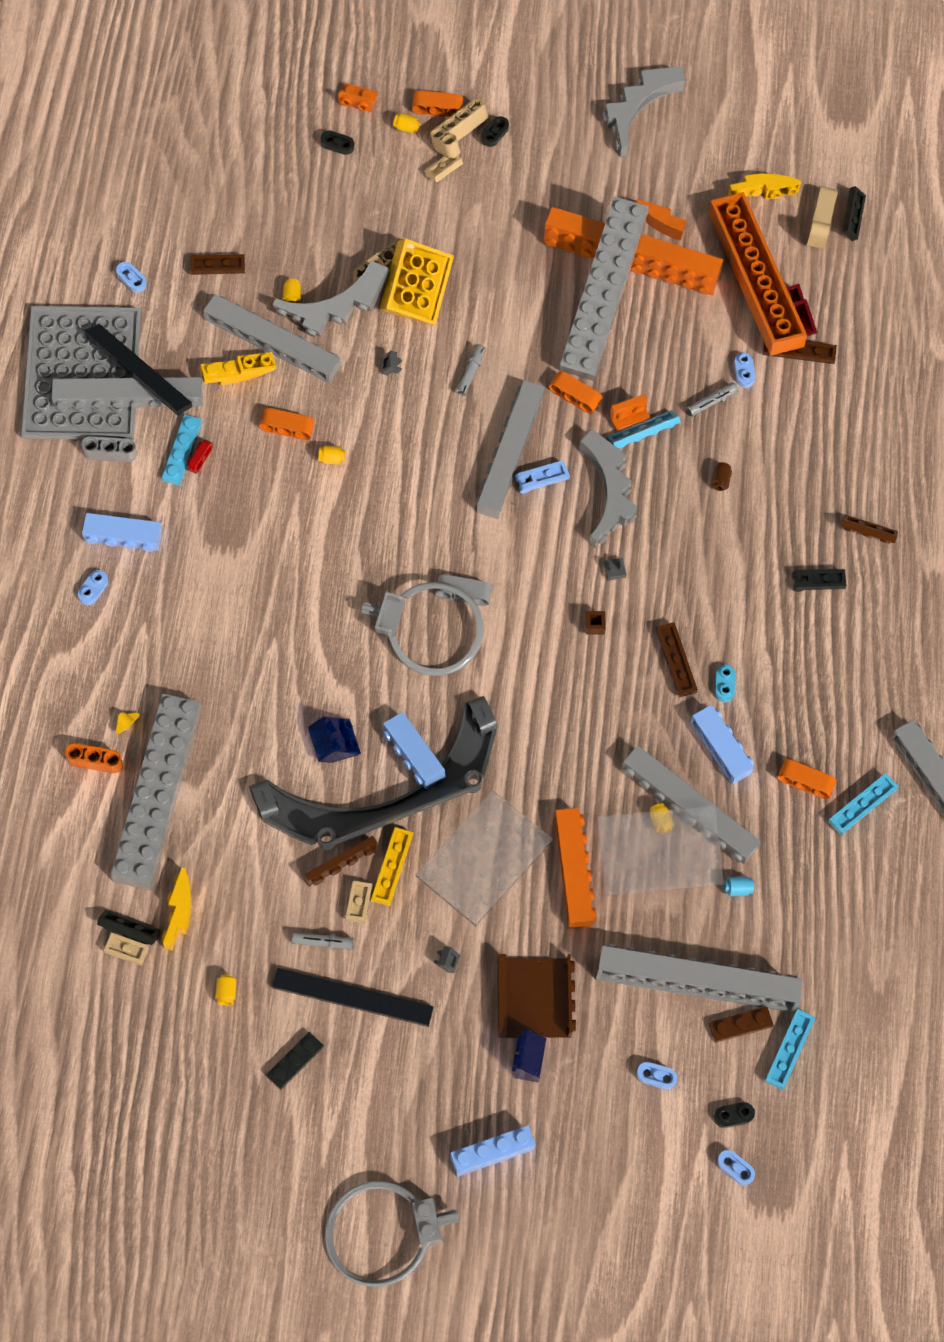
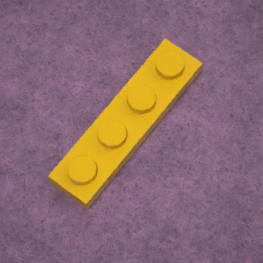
(392, 867)

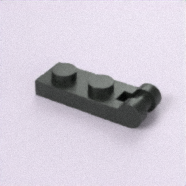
(819, 579)

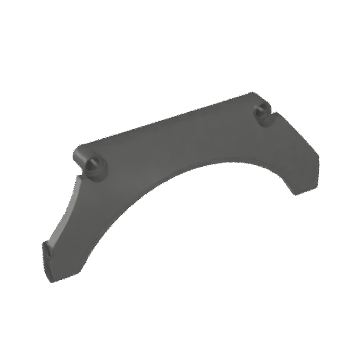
(312, 821)

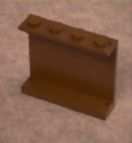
(535, 997)

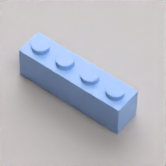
(122, 532)
(722, 744)
(414, 751)
(492, 1151)

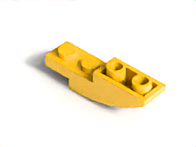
(769, 185)
(238, 370)
(181, 903)

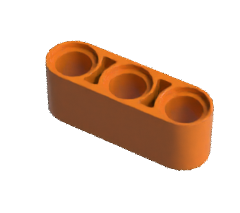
(436, 103)
(575, 392)
(287, 423)
(86, 752)
(806, 779)

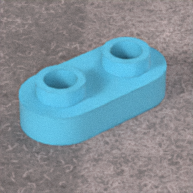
(725, 682)

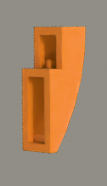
(662, 221)

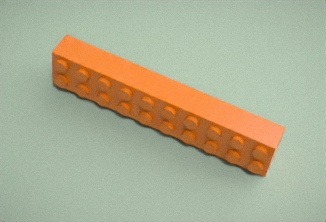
(652, 258)
(757, 274)

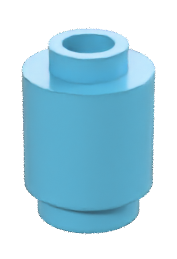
(739, 886)

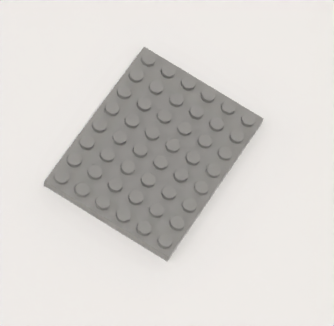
(63, 352)

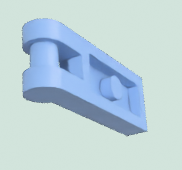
(542, 476)

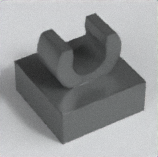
(389, 363)
(615, 569)
(448, 959)

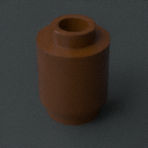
(721, 476)

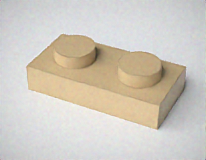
(442, 168)
(358, 902)
(126, 949)

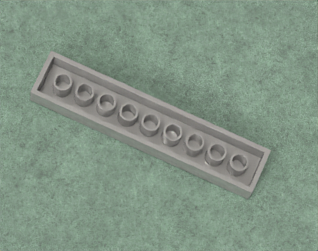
(604, 288)
(156, 792)
(699, 978)

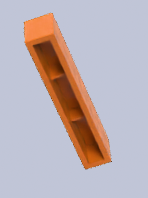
(574, 868)

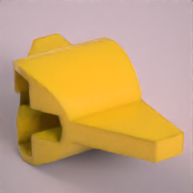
(125, 721)

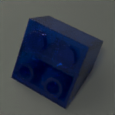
(333, 739)
(530, 1058)

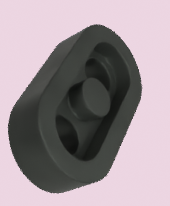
(493, 132)
(338, 142)
(734, 1114)

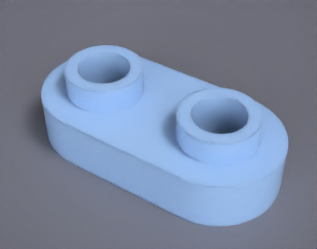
(132, 278)
(744, 368)
(93, 586)
(656, 1076)
(736, 1167)

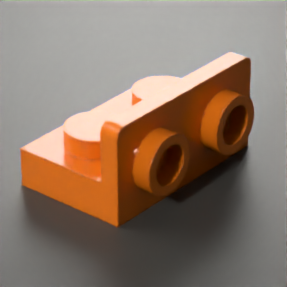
(357, 97)
(629, 412)

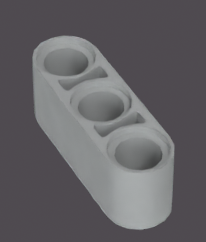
(116, 454)
(477, 590)

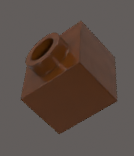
(597, 618)

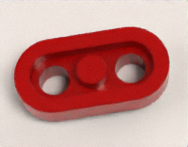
(202, 452)

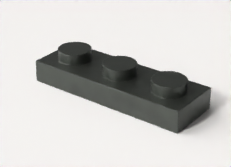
(854, 213)
(128, 927)
(294, 1061)

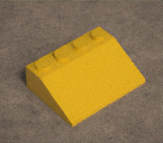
(416, 282)

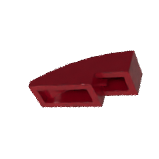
(802, 308)

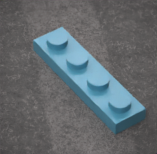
(643, 429)
(182, 450)
(863, 804)
(790, 1049)

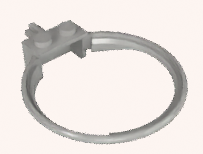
(389, 618)
(427, 1221)

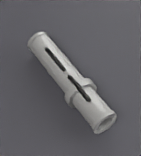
(473, 363)
(718, 396)
(323, 940)

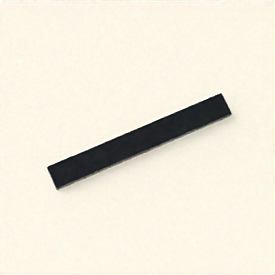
(138, 369)
(352, 997)

